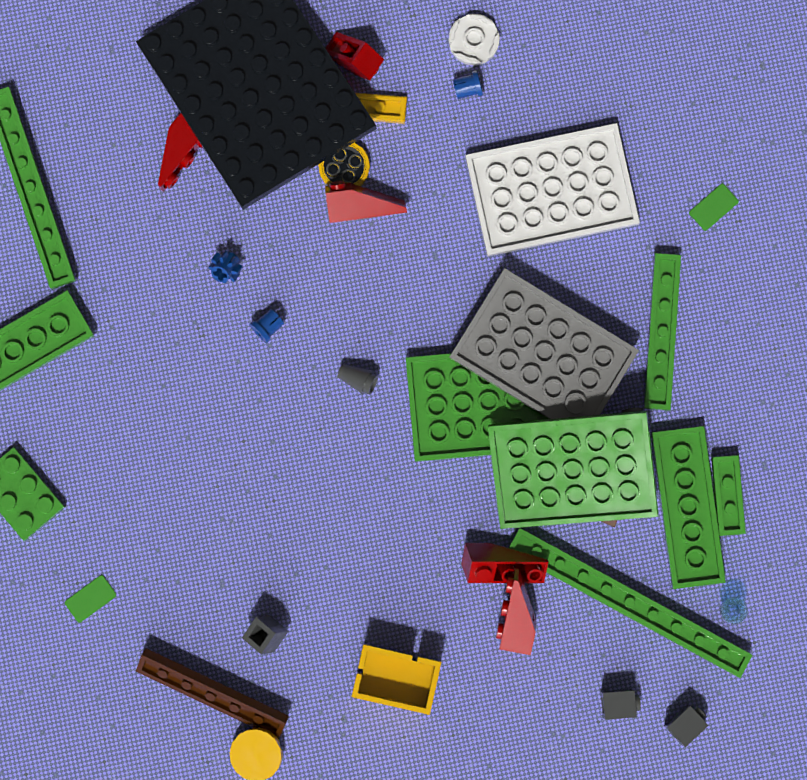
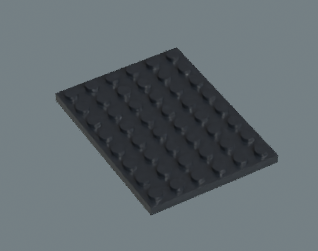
(256, 91)

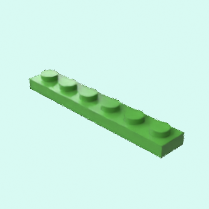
(662, 332)

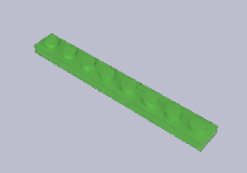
(33, 194)

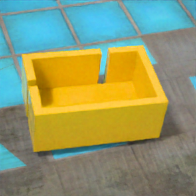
(396, 679)

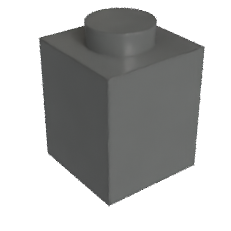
(265, 634)
(620, 704)
(687, 724)

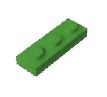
(728, 495)

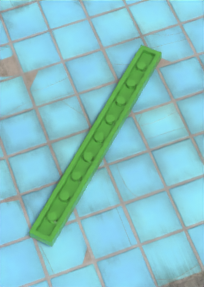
(635, 605)

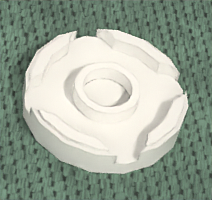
(473, 39)

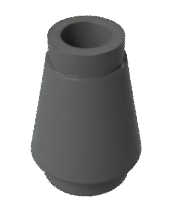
(358, 378)

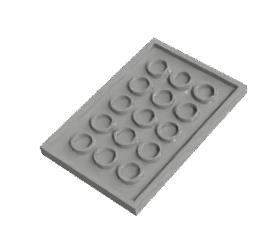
(542, 351)

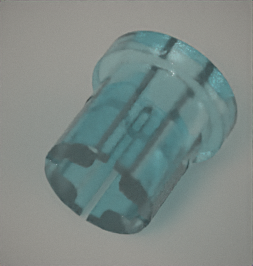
(741, 610)

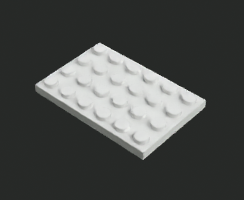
(552, 189)

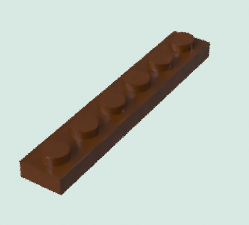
(211, 692)

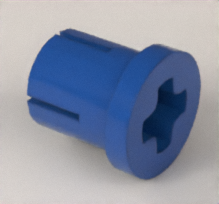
(468, 85)
(266, 325)

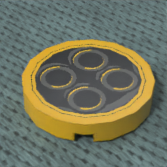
(347, 165)

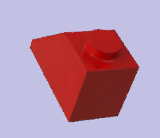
(354, 55)

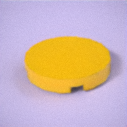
(256, 754)

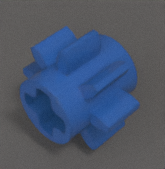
(225, 267)

